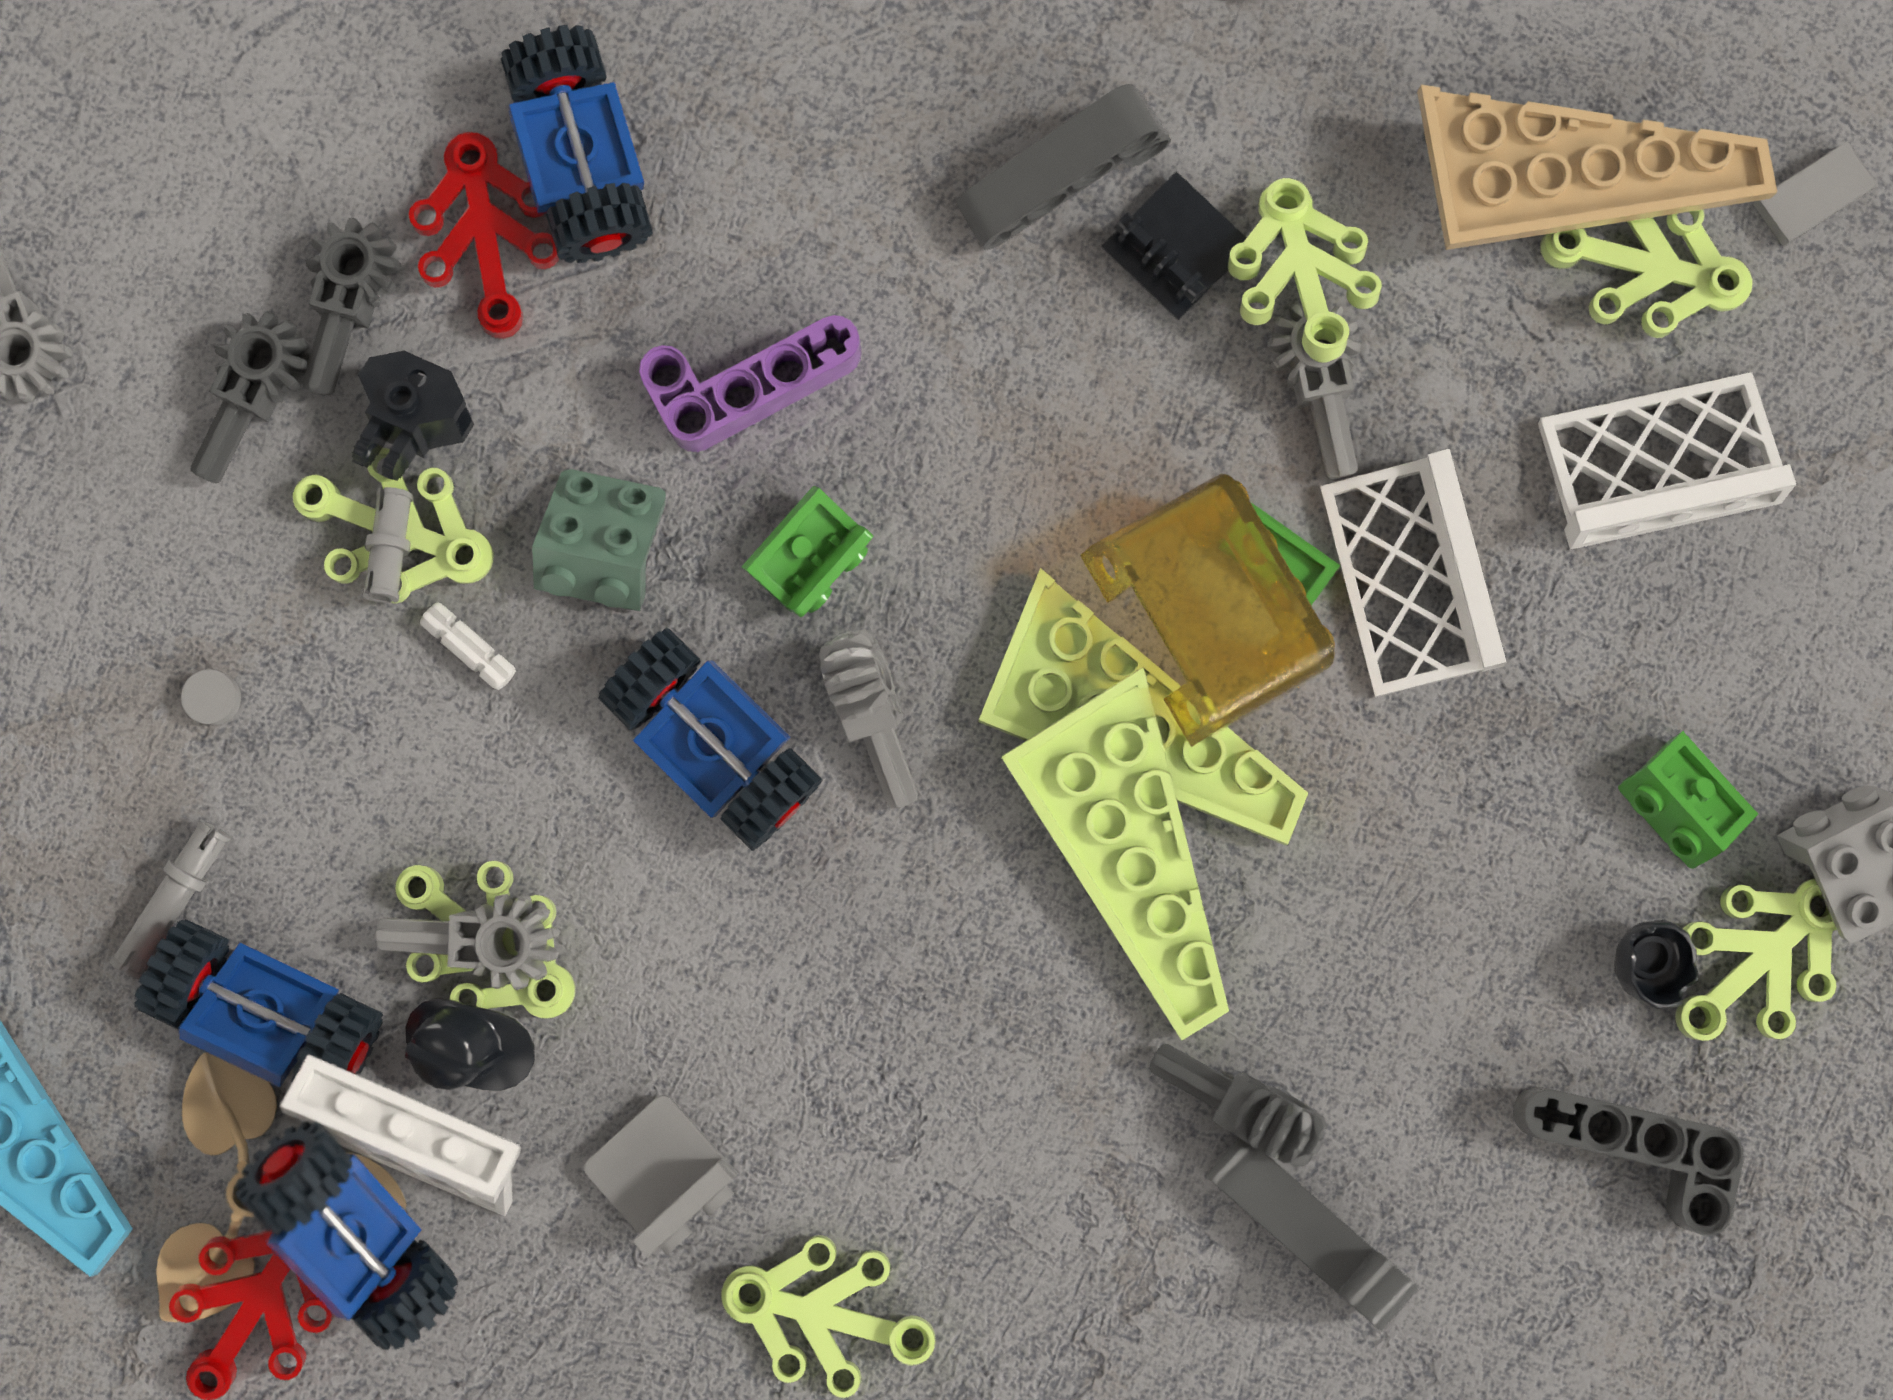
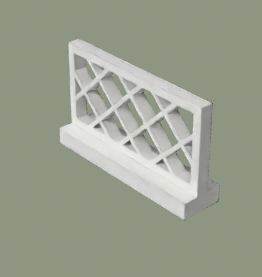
(1688, 498)
(1459, 560)
(404, 1134)

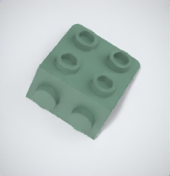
(597, 539)

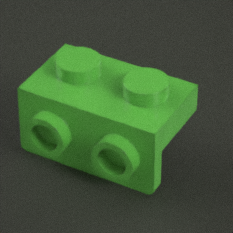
(808, 553)

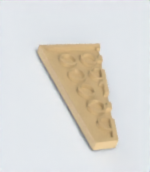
(1558, 169)

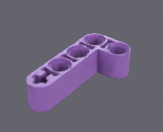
(754, 372)

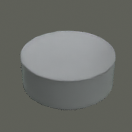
(211, 697)

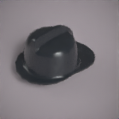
(467, 1046)

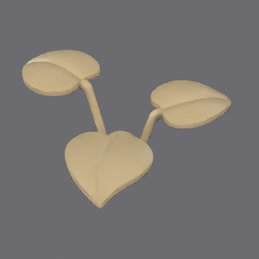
(219, 1111)

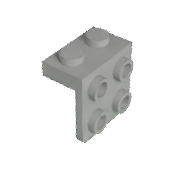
(1850, 859)
(661, 1175)

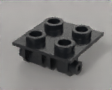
(1174, 245)

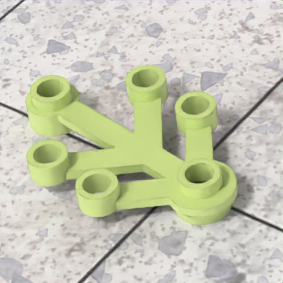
(1304, 263)
(1657, 269)
(420, 538)
(443, 906)
(1768, 953)
(818, 1314)

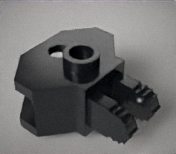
(409, 411)

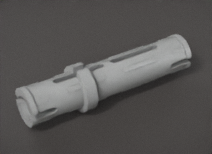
(181, 881)

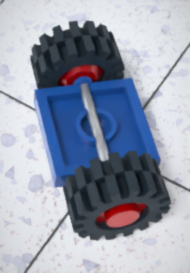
(575, 144)
(710, 738)
(252, 1007)
(346, 1236)

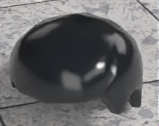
(1656, 963)

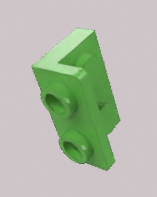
(1688, 801)

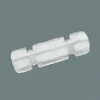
(467, 646)

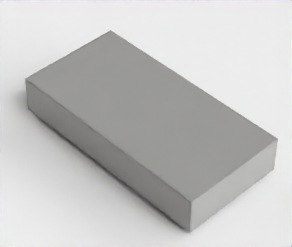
(1816, 194)

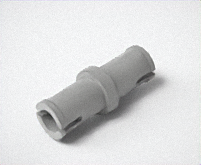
(387, 545)

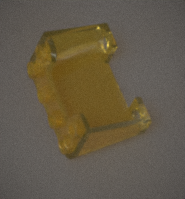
(1218, 603)

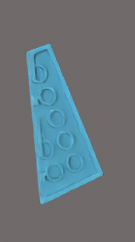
(47, 1173)

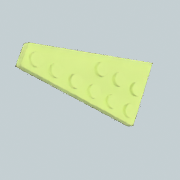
(1070, 656)
(1116, 819)

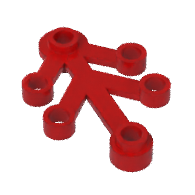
(481, 223)
(260, 1295)

